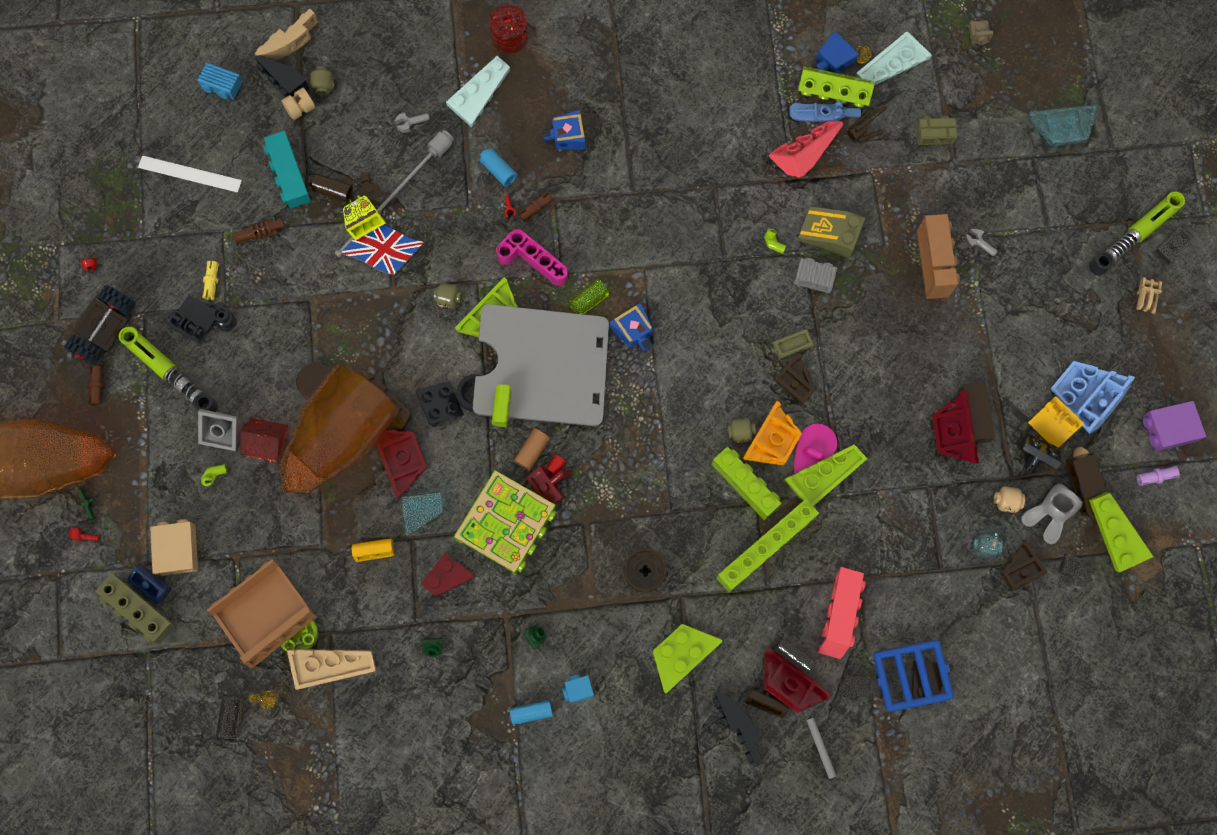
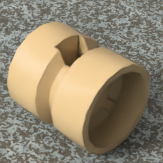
(298, 104)

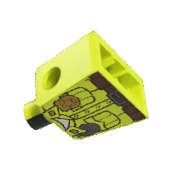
(361, 217)

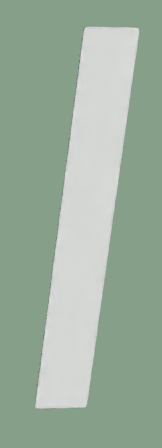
(190, 174)

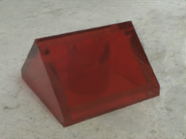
(263, 439)

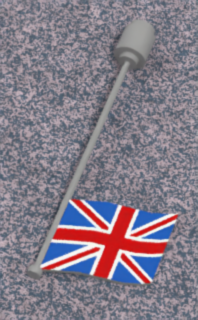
(384, 246)

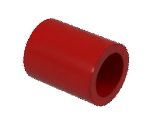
(555, 464)

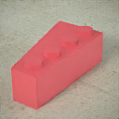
(842, 613)

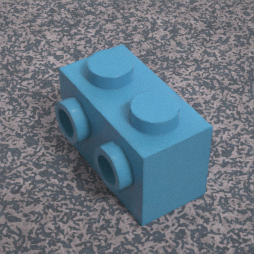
(577, 689)

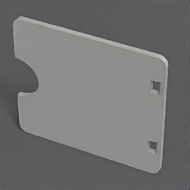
(547, 363)

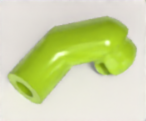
(211, 474)

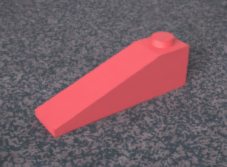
(805, 152)

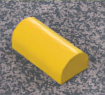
(373, 550)

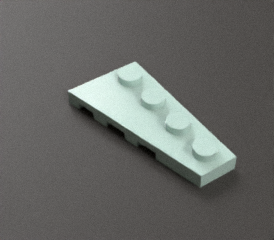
(896, 58)
(475, 94)

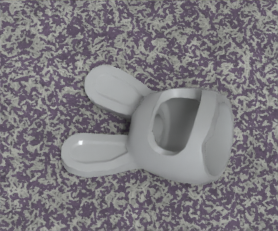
(1060, 505)

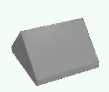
(219, 430)

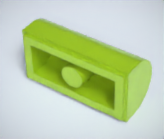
(501, 405)

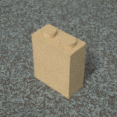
(174, 548)

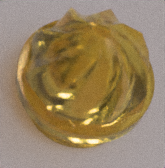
(864, 54)

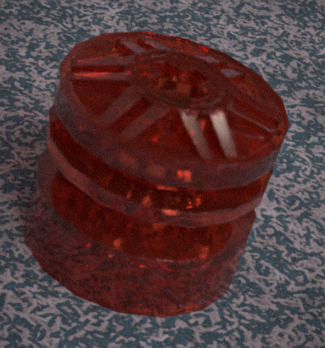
(508, 28)

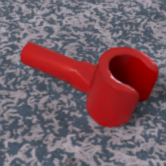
(508, 207)
(76, 535)

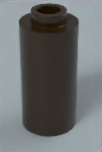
(331, 187)

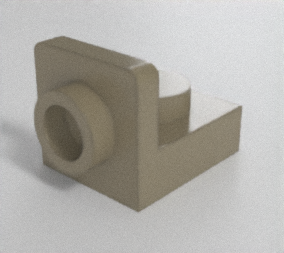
(980, 32)

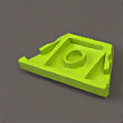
(499, 295)
(681, 654)

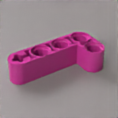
(533, 259)

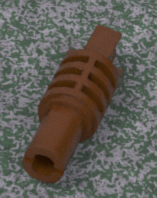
(259, 230)

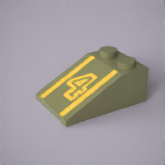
(831, 230)

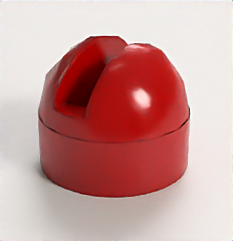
(89, 262)

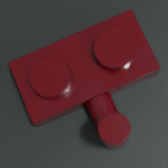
(546, 486)

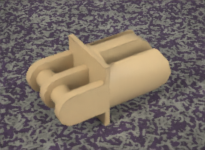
(1148, 295)

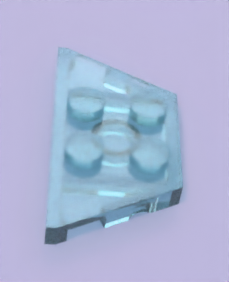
(1065, 124)

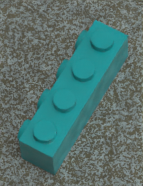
(287, 170)

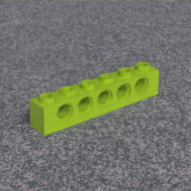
(767, 545)

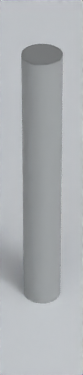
(821, 748)

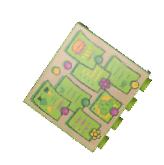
(506, 522)

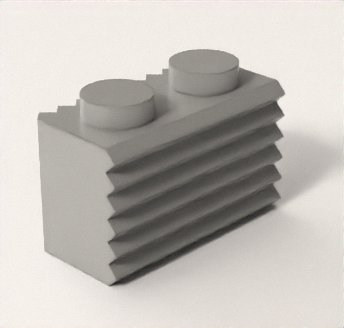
(815, 275)

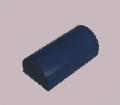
(149, 583)

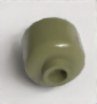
(321, 81)
(448, 295)
(741, 430)

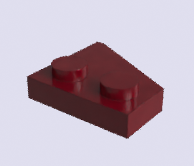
(445, 576)

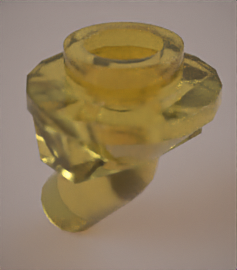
(268, 700)

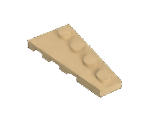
(322, 666)

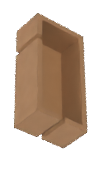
(937, 256)

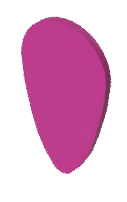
(813, 446)

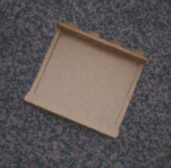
(262, 613)

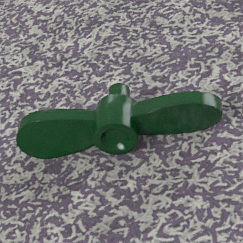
(85, 503)

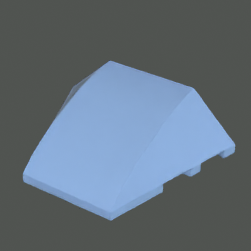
(1091, 392)

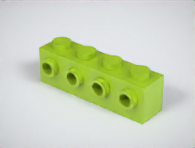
(835, 86)
(746, 483)

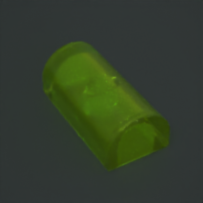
(589, 297)

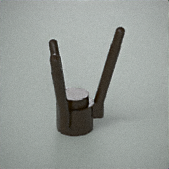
(857, 130)

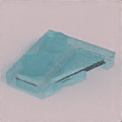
(420, 510)

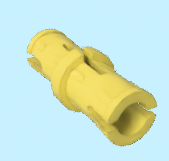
(210, 280)

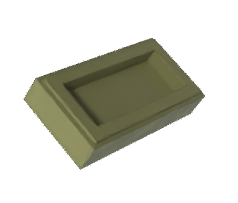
(793, 344)

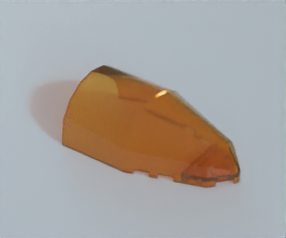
(335, 430)
(47, 456)

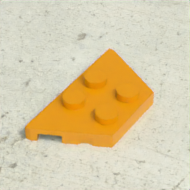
(774, 439)

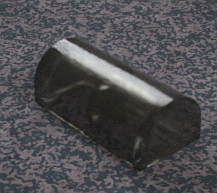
(795, 656)

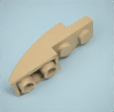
(283, 44)

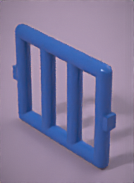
(909, 701)

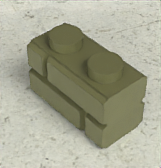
(936, 130)

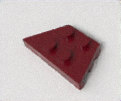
(955, 430)
(401, 459)
(791, 684)

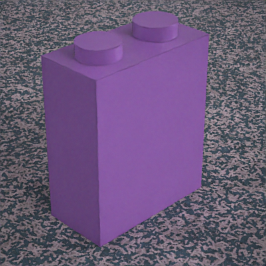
(1174, 426)

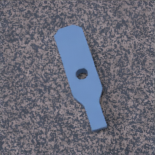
(814, 112)

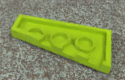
(825, 475)
(1119, 535)

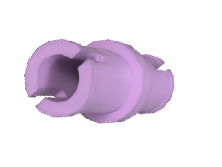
(1158, 475)

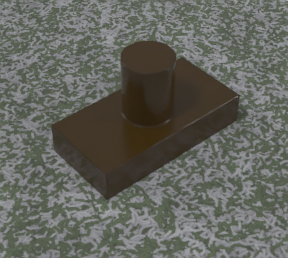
(767, 703)

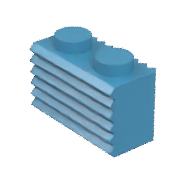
(220, 81)

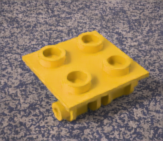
(1056, 422)

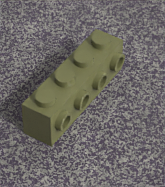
(135, 609)

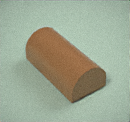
(532, 449)

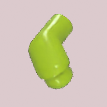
(771, 241)

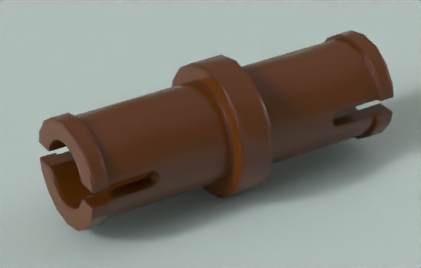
(535, 206)
(95, 385)

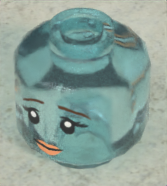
(988, 545)

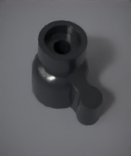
(223, 318)

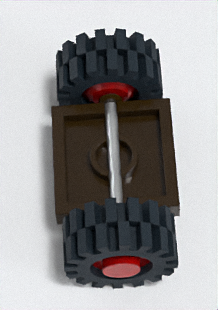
(99, 324)

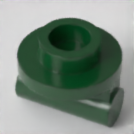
(535, 636)
(432, 647)

